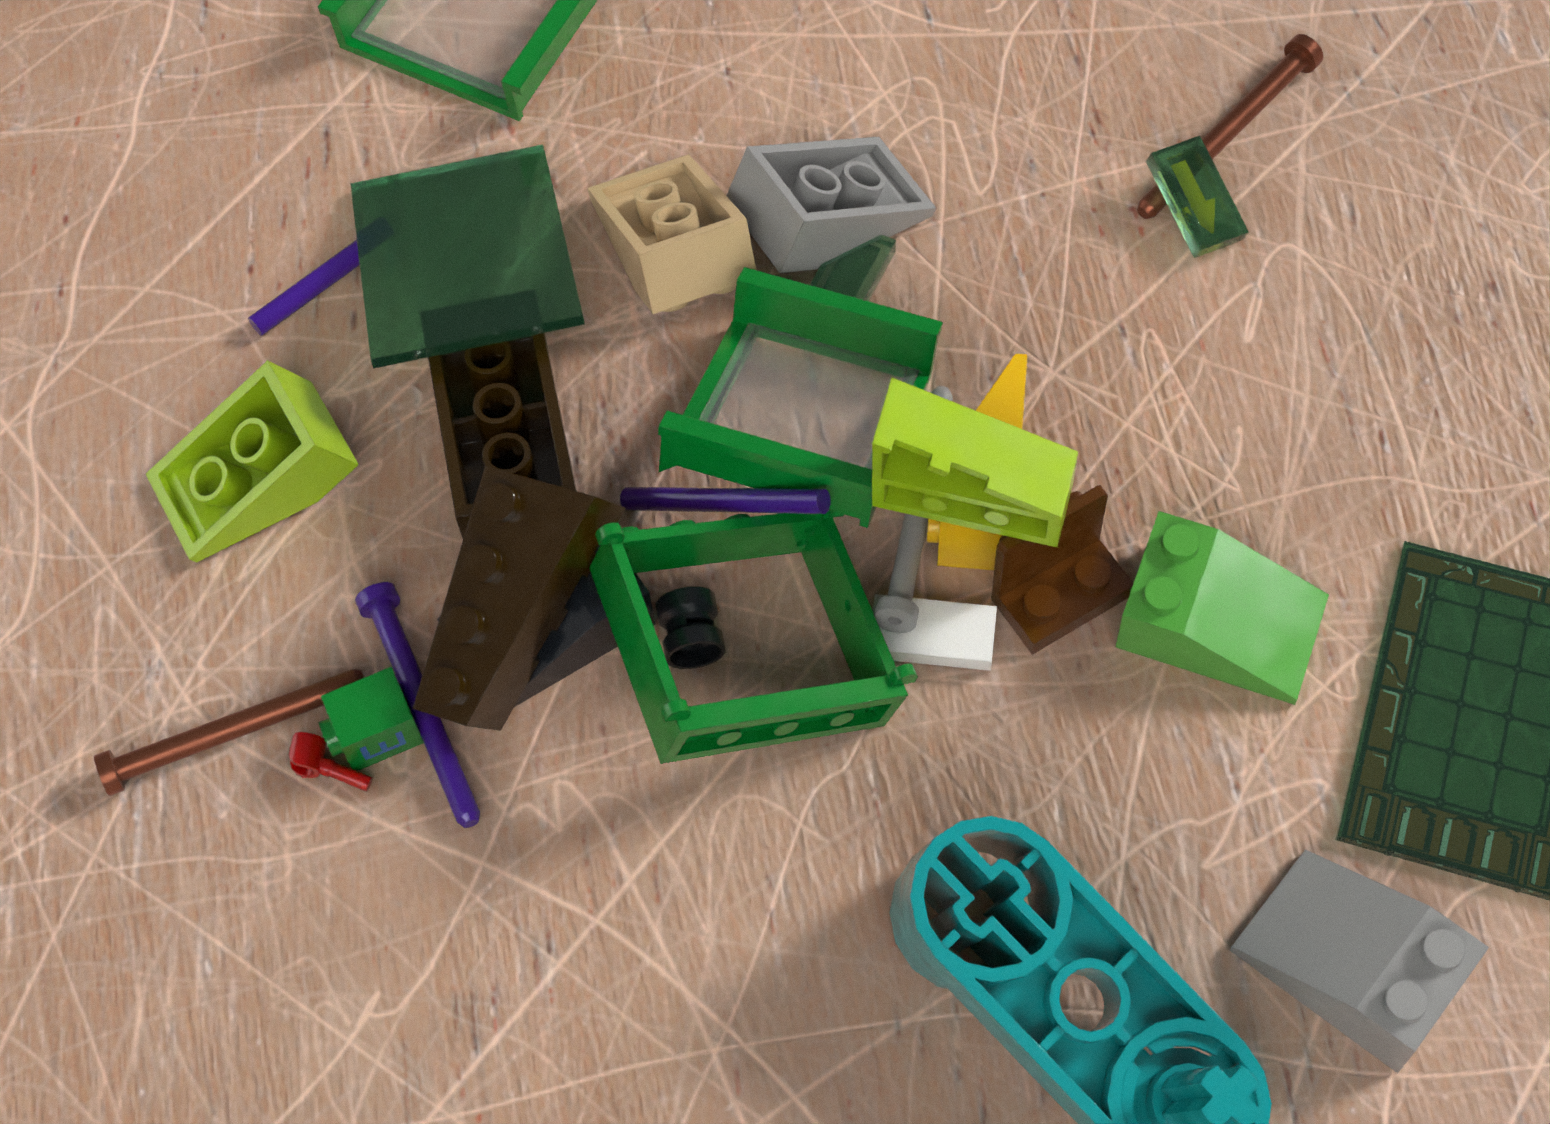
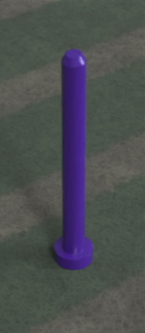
(379, 603)

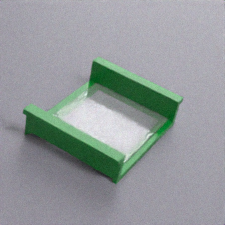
(466, 47)
(799, 391)

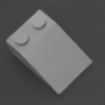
(824, 198)
(1360, 955)

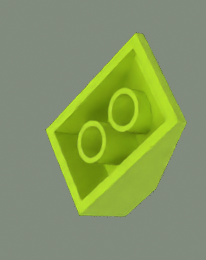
(251, 463)

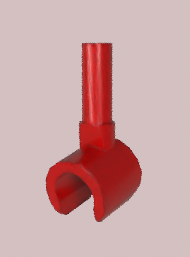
(308, 761)

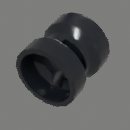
(690, 628)

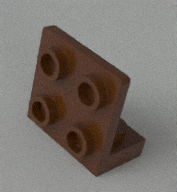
(1058, 589)

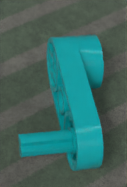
(1030, 954)

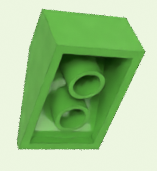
(1221, 610)

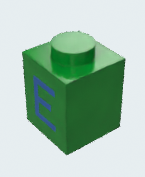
(369, 720)

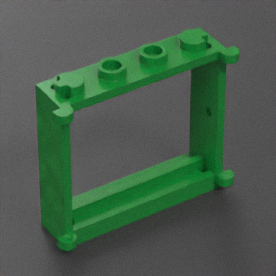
(761, 720)

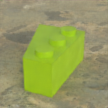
(968, 468)

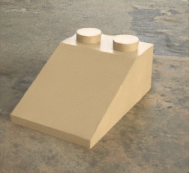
(674, 233)

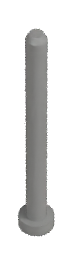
(897, 611)

